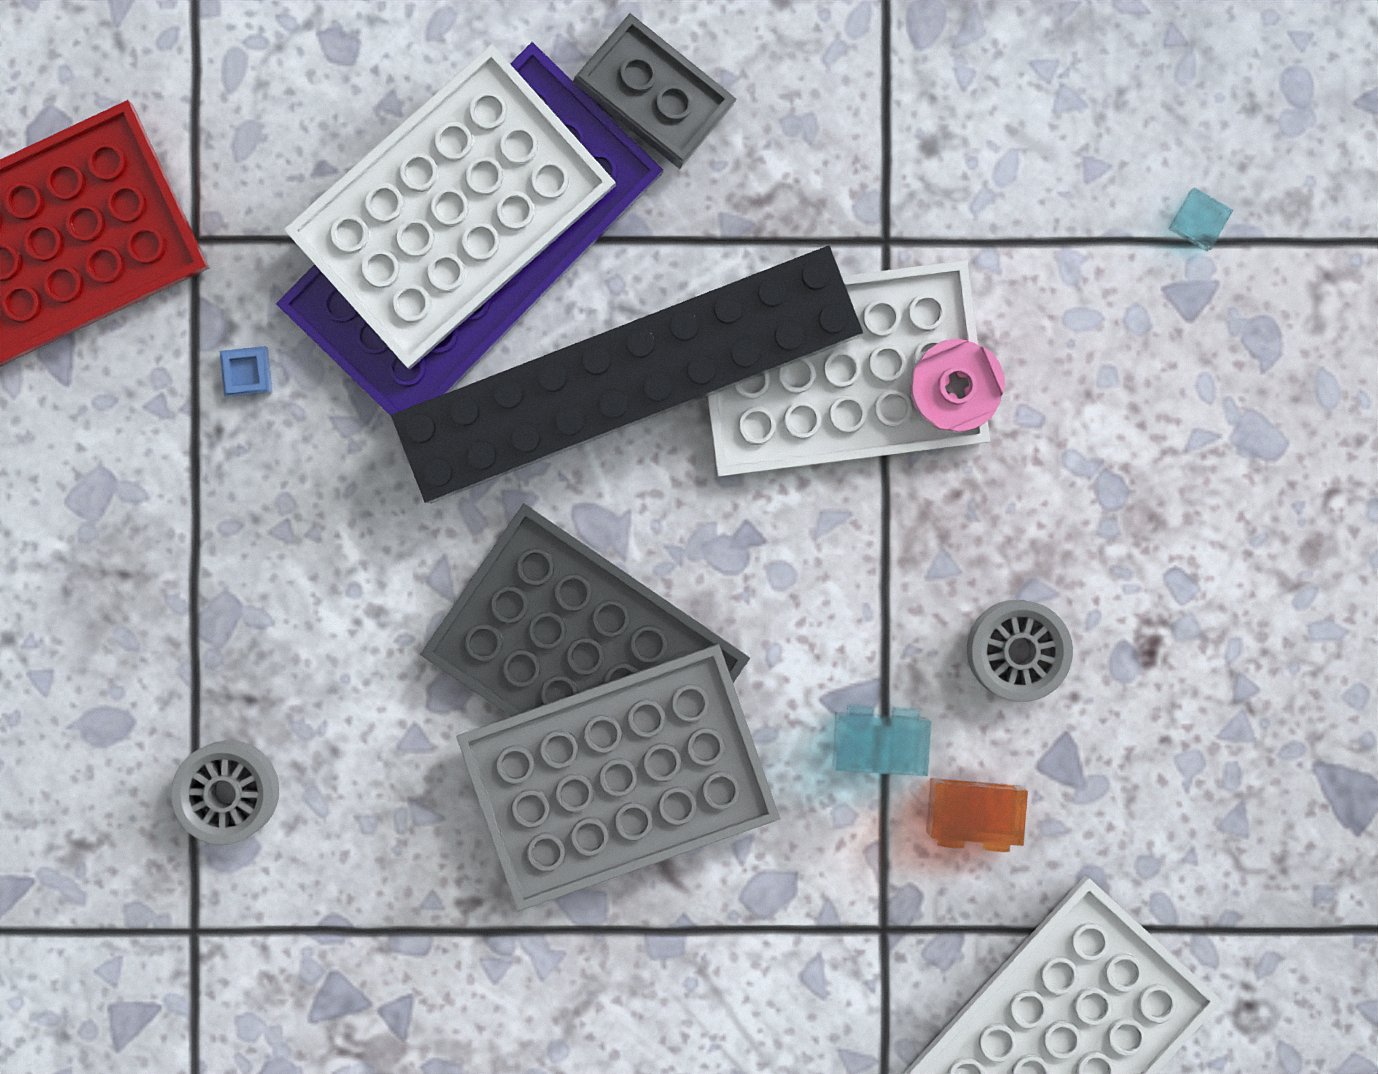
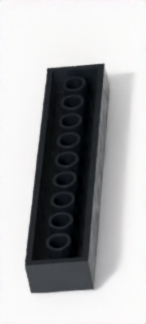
(627, 375)

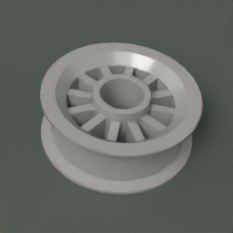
(1059, 642)
(202, 826)

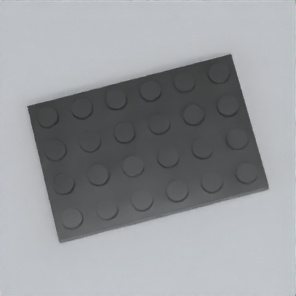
(558, 621)

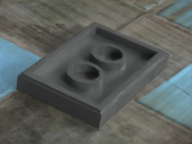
(654, 90)

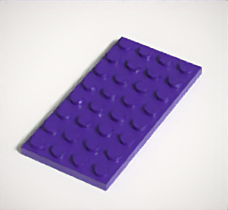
(370, 362)

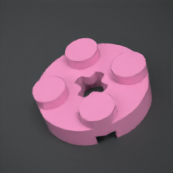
(965, 360)

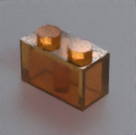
(976, 813)

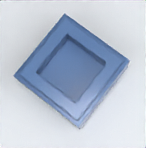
(246, 371)

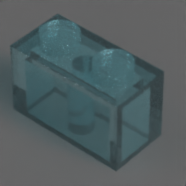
(881, 741)

